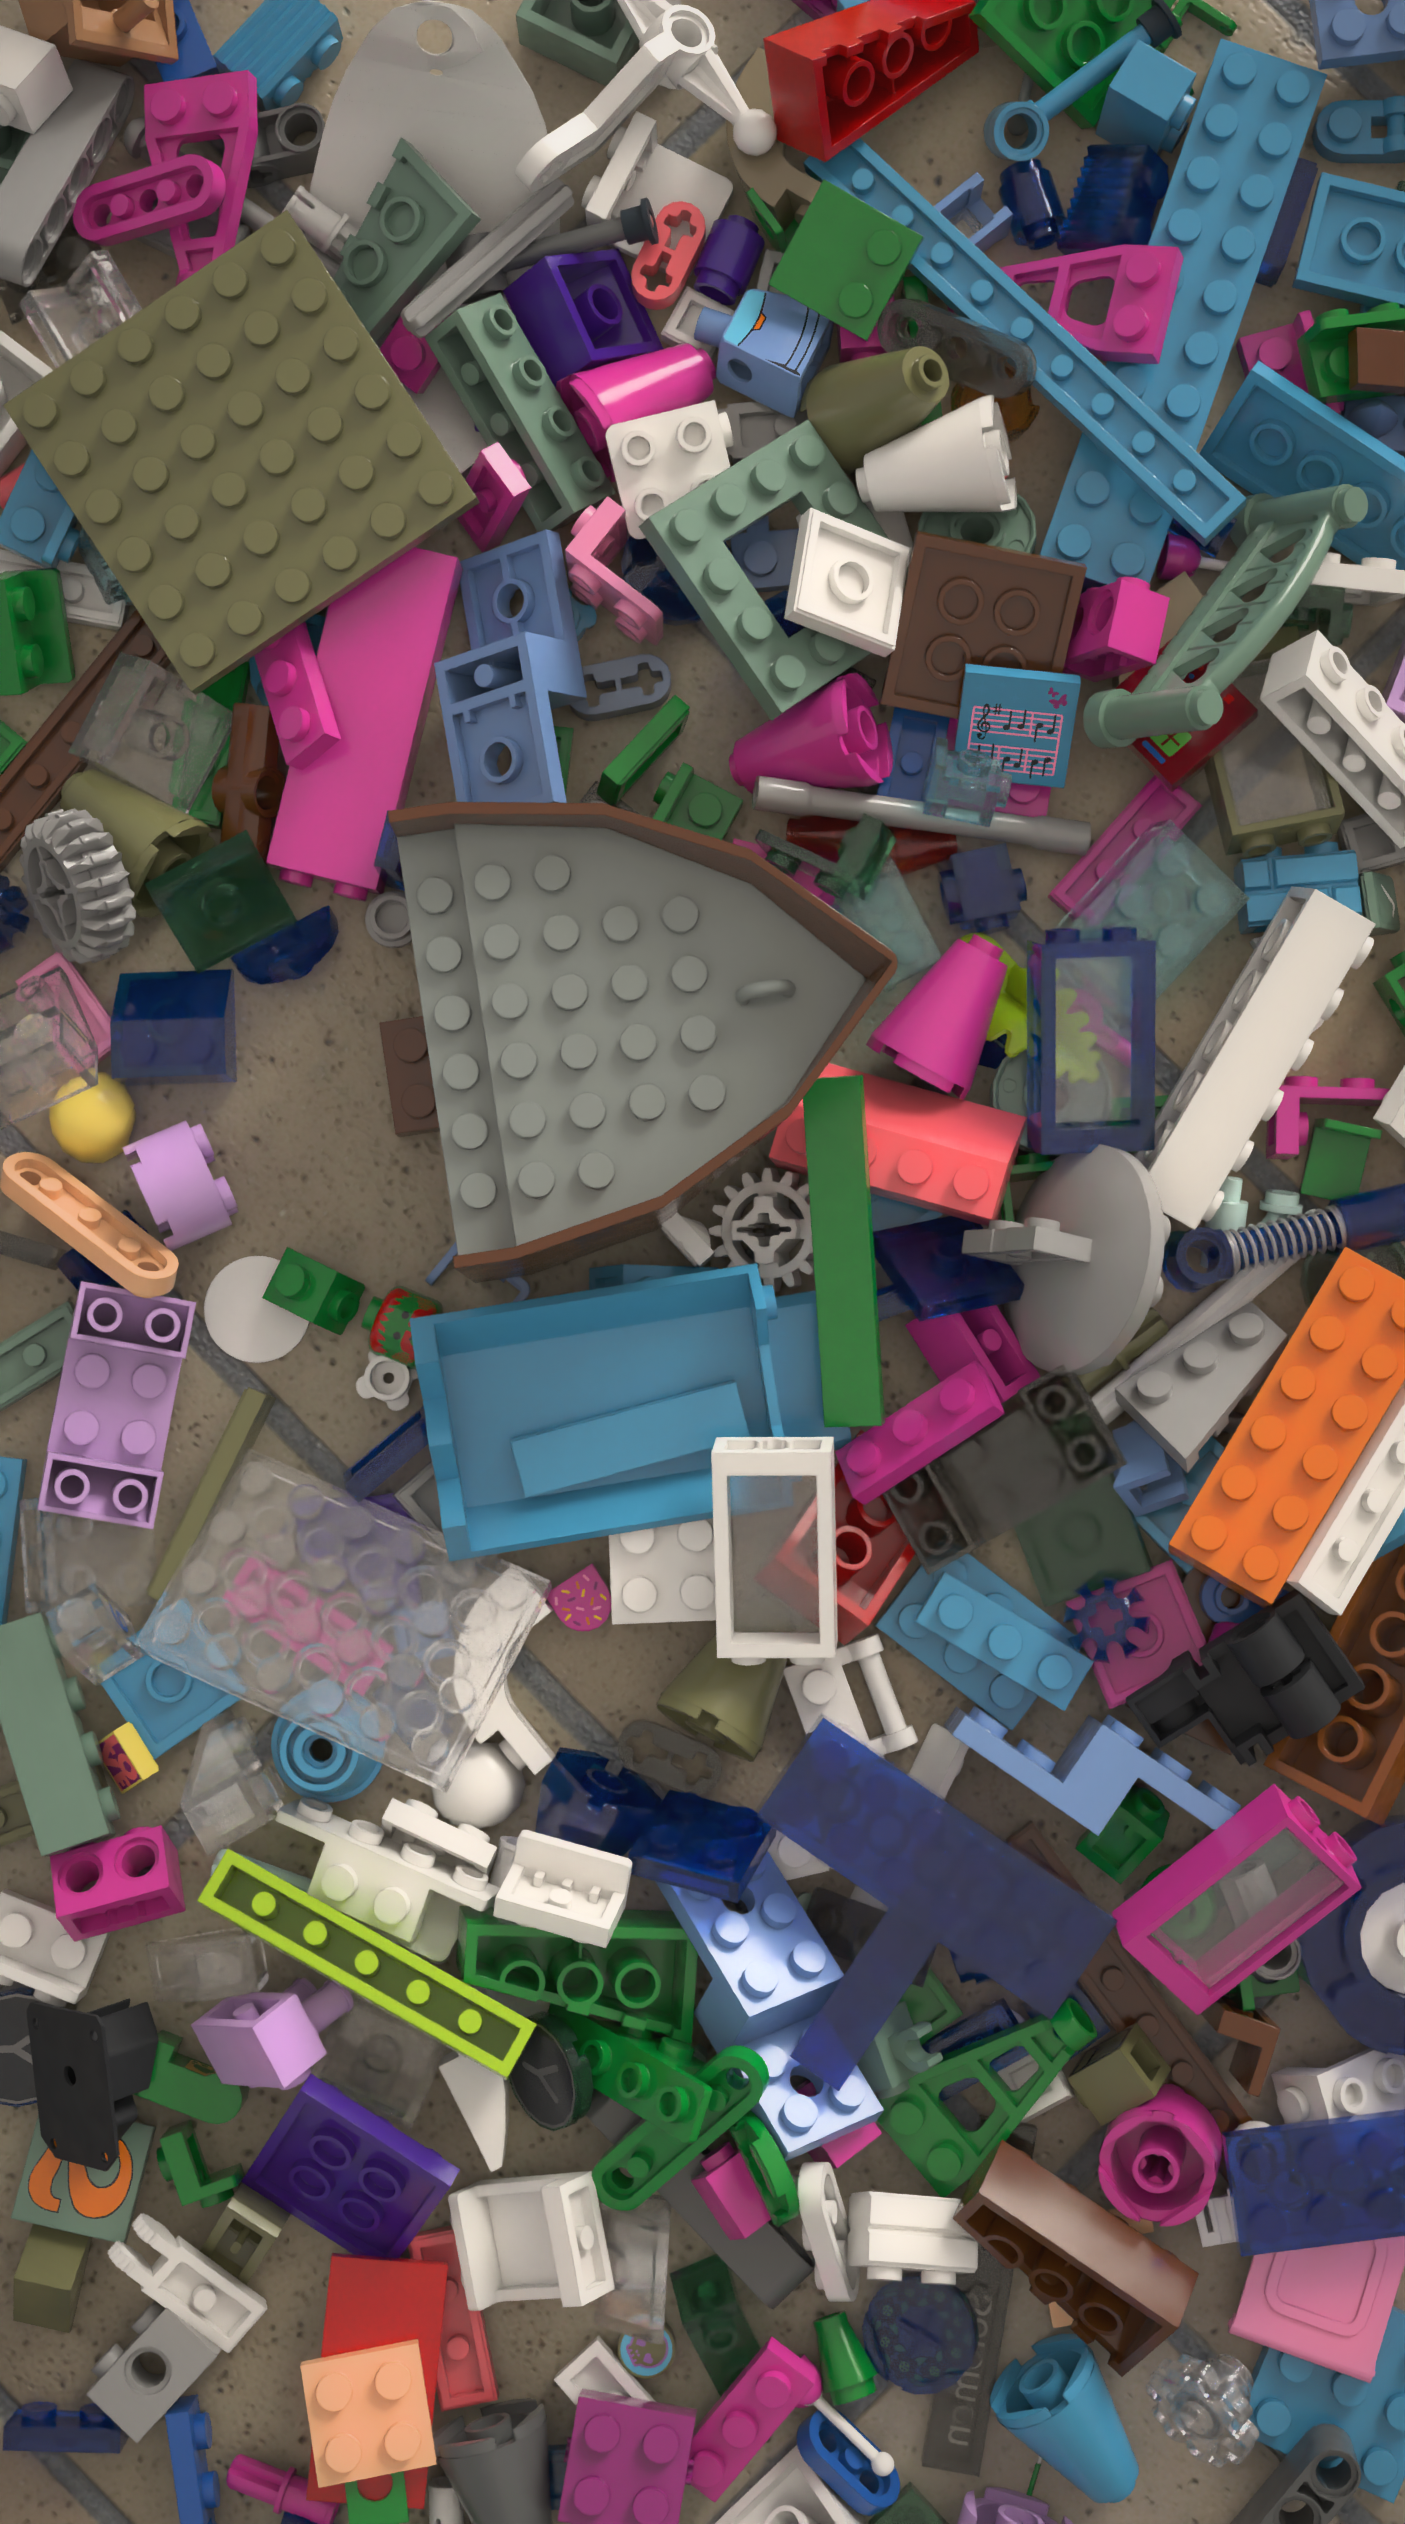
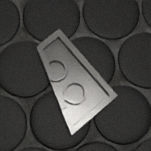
(1200, 1383)

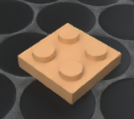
(368, 2413)

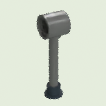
(633, 225)

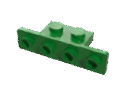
(643, 2072)

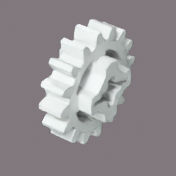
(769, 1208)

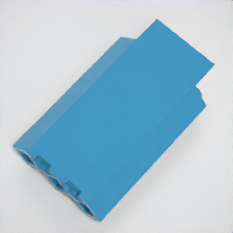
(593, 1353)

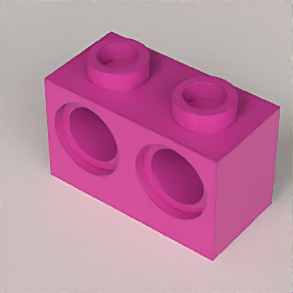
(1116, 630)
(119, 1895)

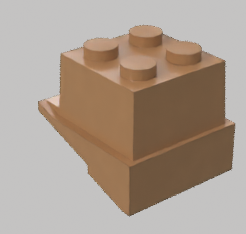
(105, 29)

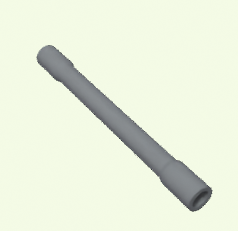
(803, 799)

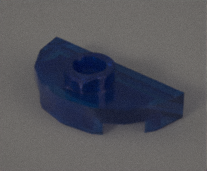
(290, 951)

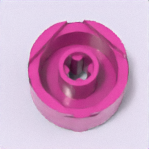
(1186, 2163)

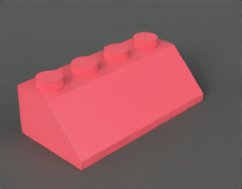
(923, 1147)

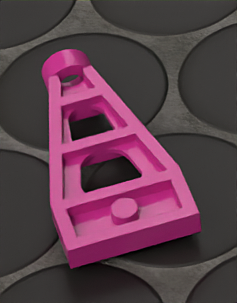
(197, 112)
(1138, 305)

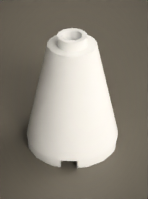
(944, 465)

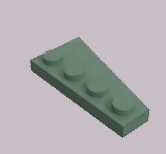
(402, 241)

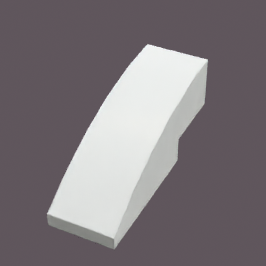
(482, 2101)

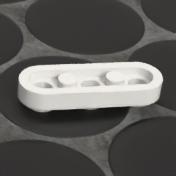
(826, 2231)

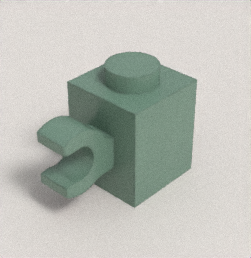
(897, 2054)

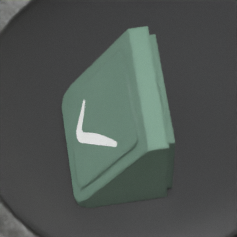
(1379, 902)

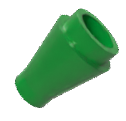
(843, 2361)

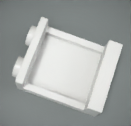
(531, 2240)

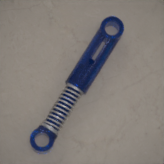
(1350, 1221)

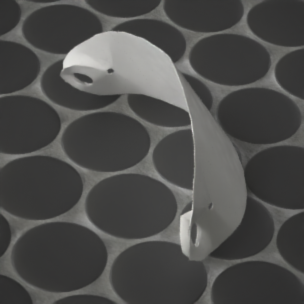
(465, 123)

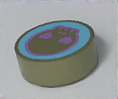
(645, 2358)

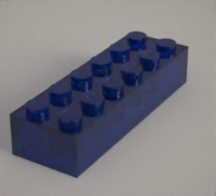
(936, 1866)

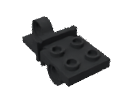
(1255, 1684)

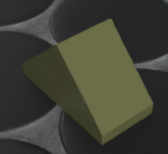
(245, 2233)
(50, 2278)

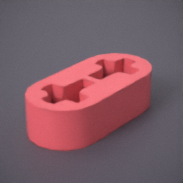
(679, 261)

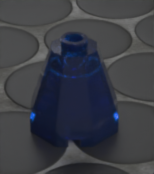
(593, 1805)

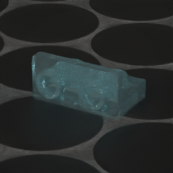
(894, 920)

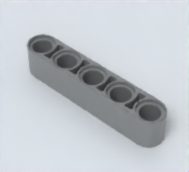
(58, 166)

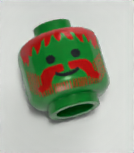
(390, 1323)

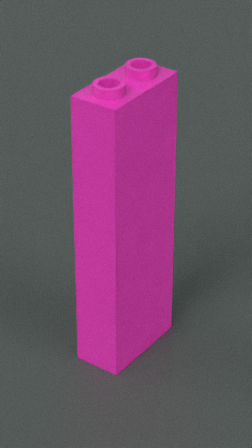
(380, 683)

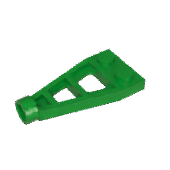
(935, 2137)

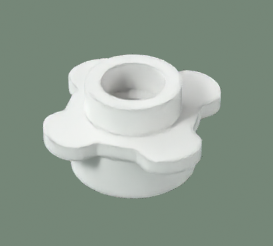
(373, 1384)

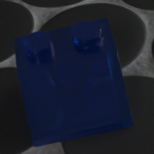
(174, 1028)

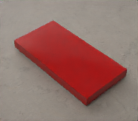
(376, 2305)

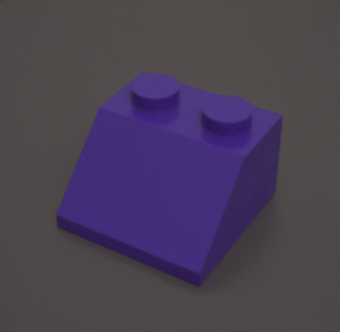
(581, 312)

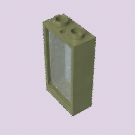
(1266, 781)

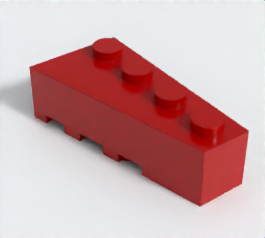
(862, 66)

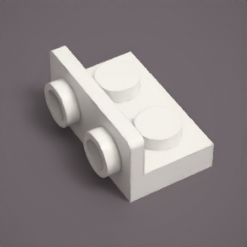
(42, 1953)

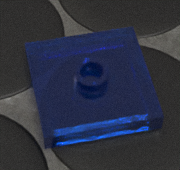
(934, 1274)

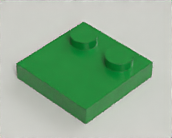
(845, 260)

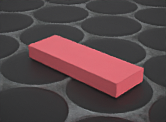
(465, 2357)

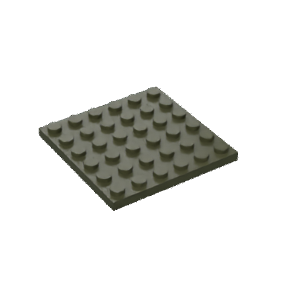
(241, 453)

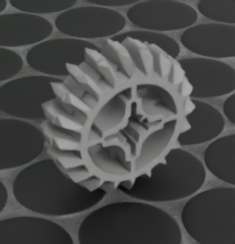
(77, 885)

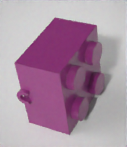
(626, 2461)

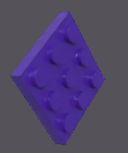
(349, 2173)

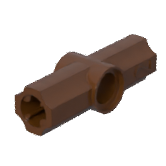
(250, 785)

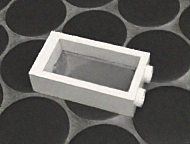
(775, 1549)

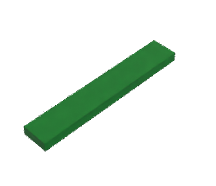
(843, 1252)

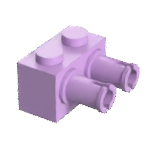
(271, 2035)

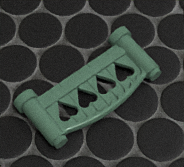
(1263, 527)

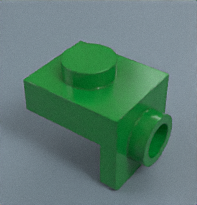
(314, 1292)
(184, 2163)

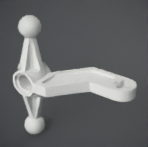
(673, 53)

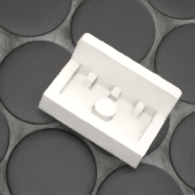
(564, 1889)

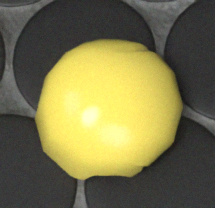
(94, 1122)

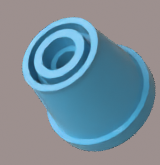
(327, 1780)

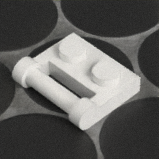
(827, 1691)

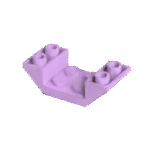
(115, 1405)

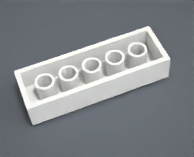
(1251, 1049)

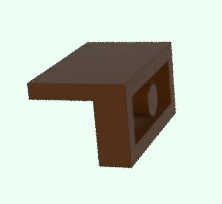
(1255, 2036)

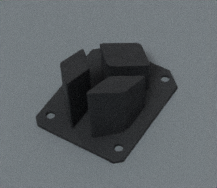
(88, 2075)

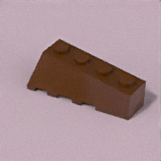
(1077, 2255)

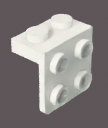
(649, 170)
(666, 457)
(453, 1846)
(1349, 2088)

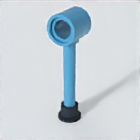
(1152, 28)

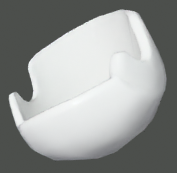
(483, 1790)

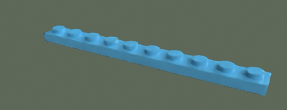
(1065, 369)

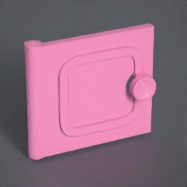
(1323, 2303)

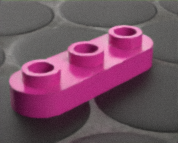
(132, 197)

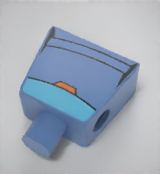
(767, 347)

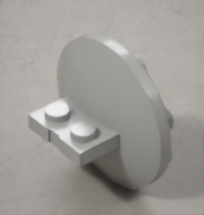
(1087, 1255)

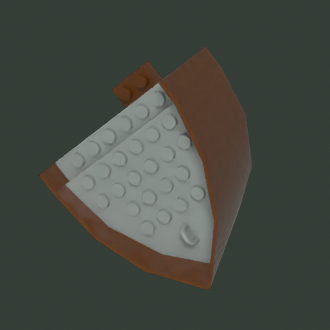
(604, 1017)

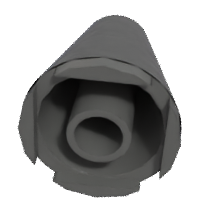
(499, 2463)

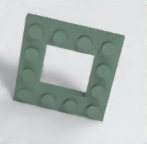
(691, 545)

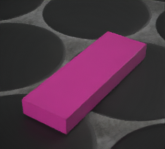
(1149, 806)

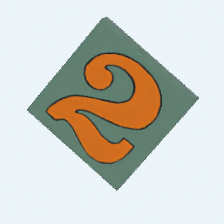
(82, 2197)

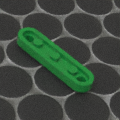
(656, 2156)

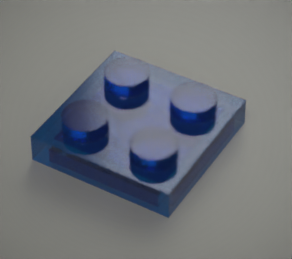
(702, 1846)

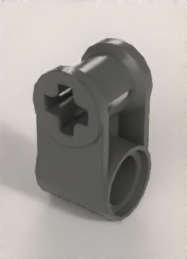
(274, 151)

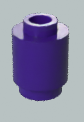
(728, 259)

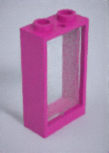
(1237, 1898)

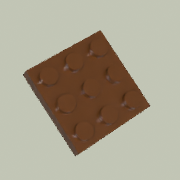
(977, 609)

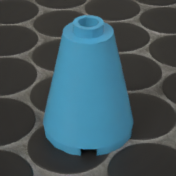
(1068, 2417)

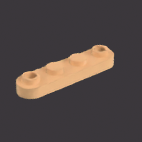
(89, 1224)

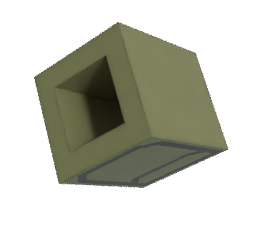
(1119, 2074)

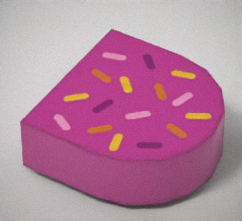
(582, 1600)

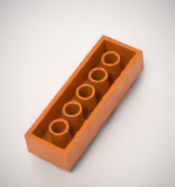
(1300, 1434)

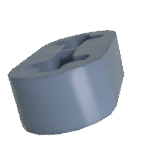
(626, 700)

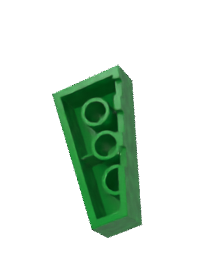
(638, 1979)

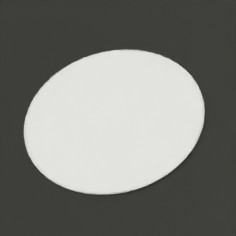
(243, 1320)

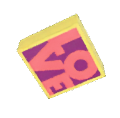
(127, 1757)

